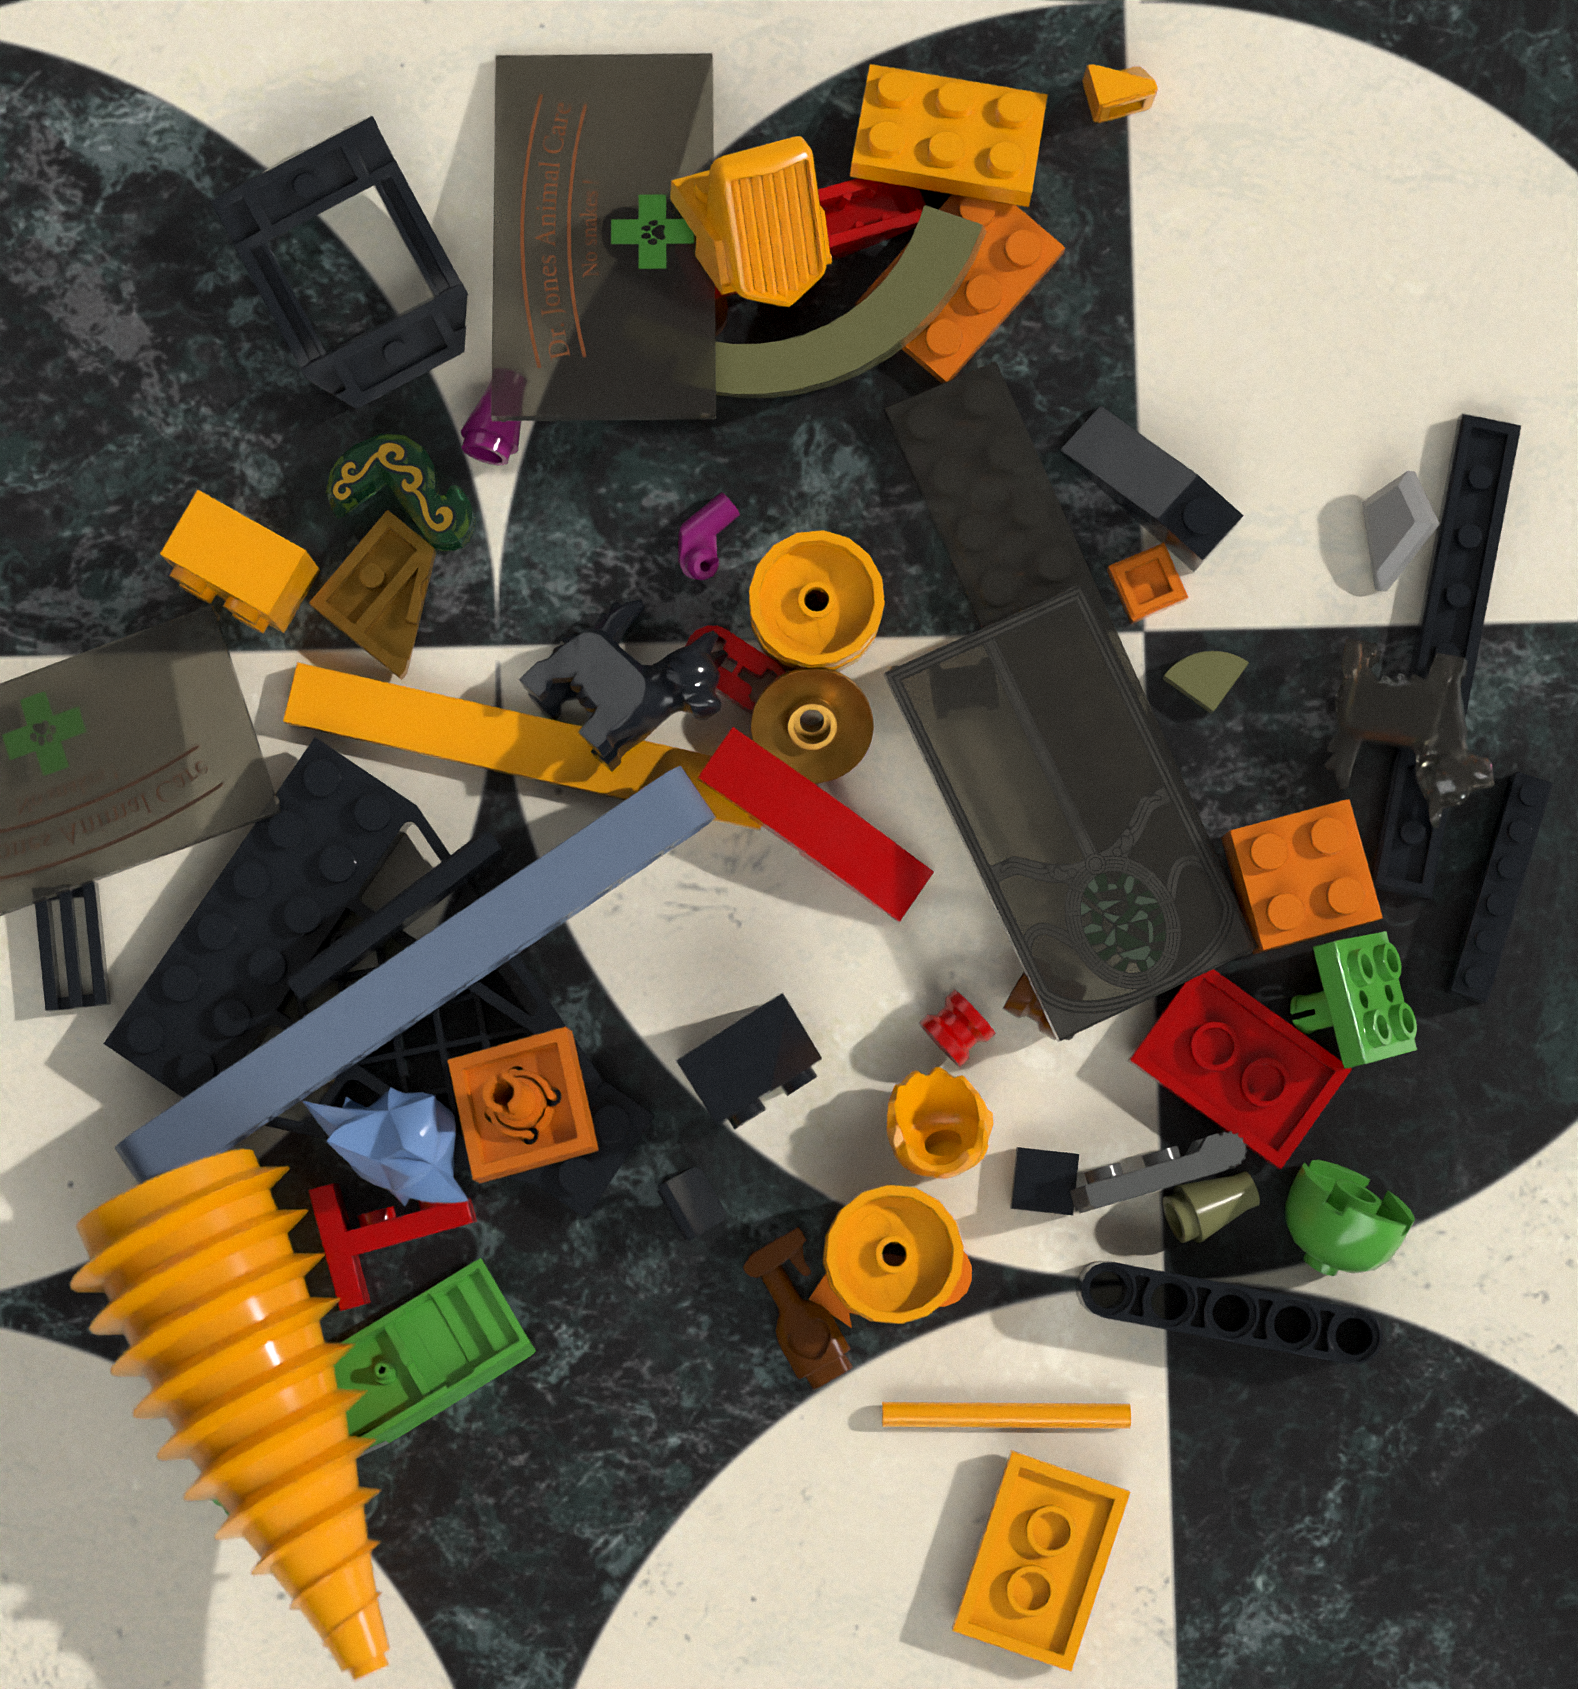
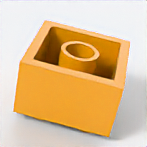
(240, 562)

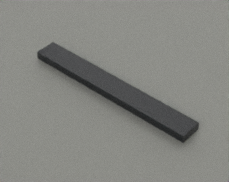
(1448, 625)

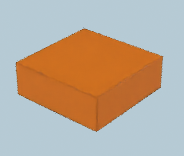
(1147, 583)

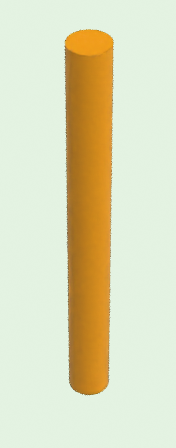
(1006, 1415)

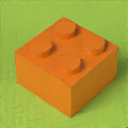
(1301, 876)

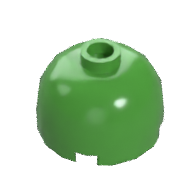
(1342, 1221)

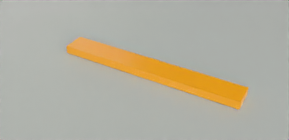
(484, 737)

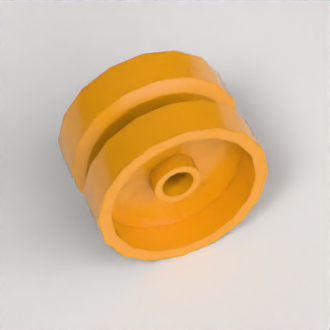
(838, 575)
(926, 1271)

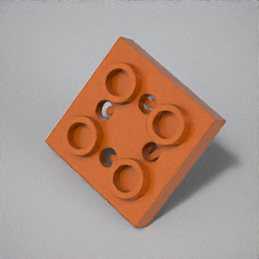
(492, 1086)

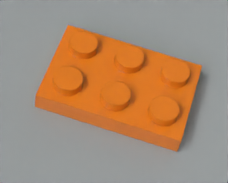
(1005, 270)

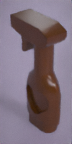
(803, 1327)

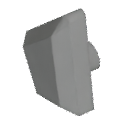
(1397, 527)

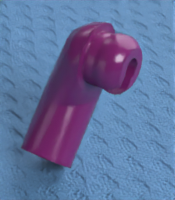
(699, 537)

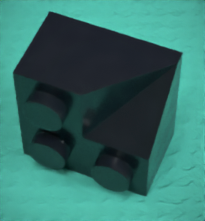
(750, 1062)

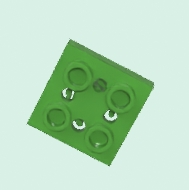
(1360, 1000)

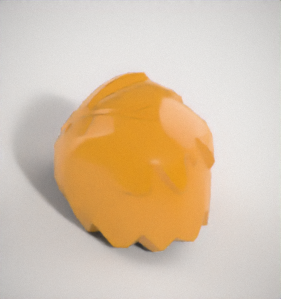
(937, 1124)

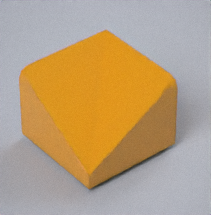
(1118, 93)

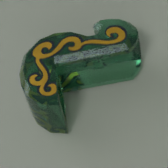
(409, 472)

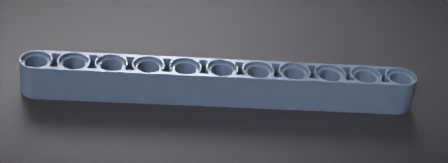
(420, 978)

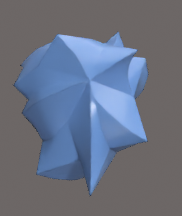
(397, 1144)

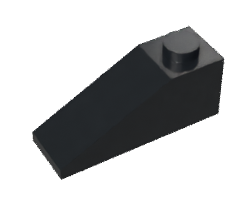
(1152, 487)

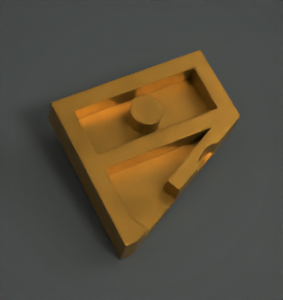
(381, 592)

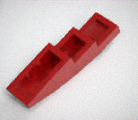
(865, 214)
(815, 824)

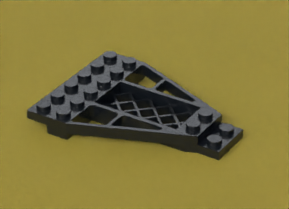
(281, 909)

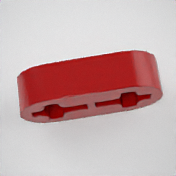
(746, 659)

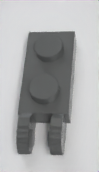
(1161, 1171)

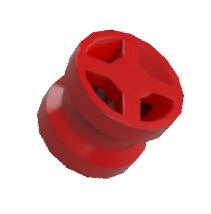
(957, 1028)

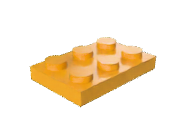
(949, 135)
(1040, 1560)

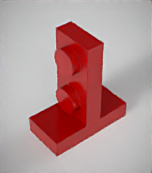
(376, 1231)

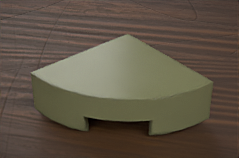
(1206, 676)

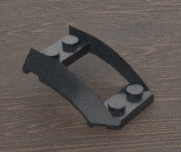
(307, 187)

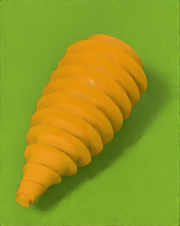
(245, 1379)

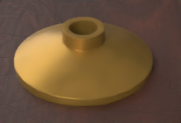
(818, 750)

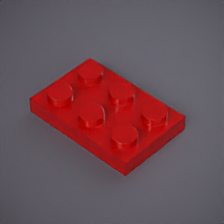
(1240, 1065)

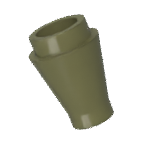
(1208, 1205)

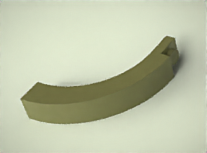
(870, 332)

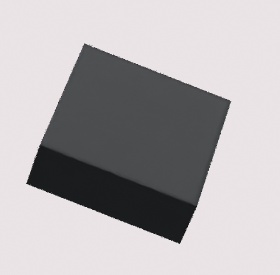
(1044, 1181)

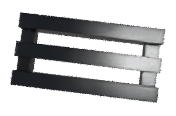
(48, 953)

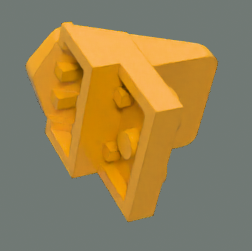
(758, 221)

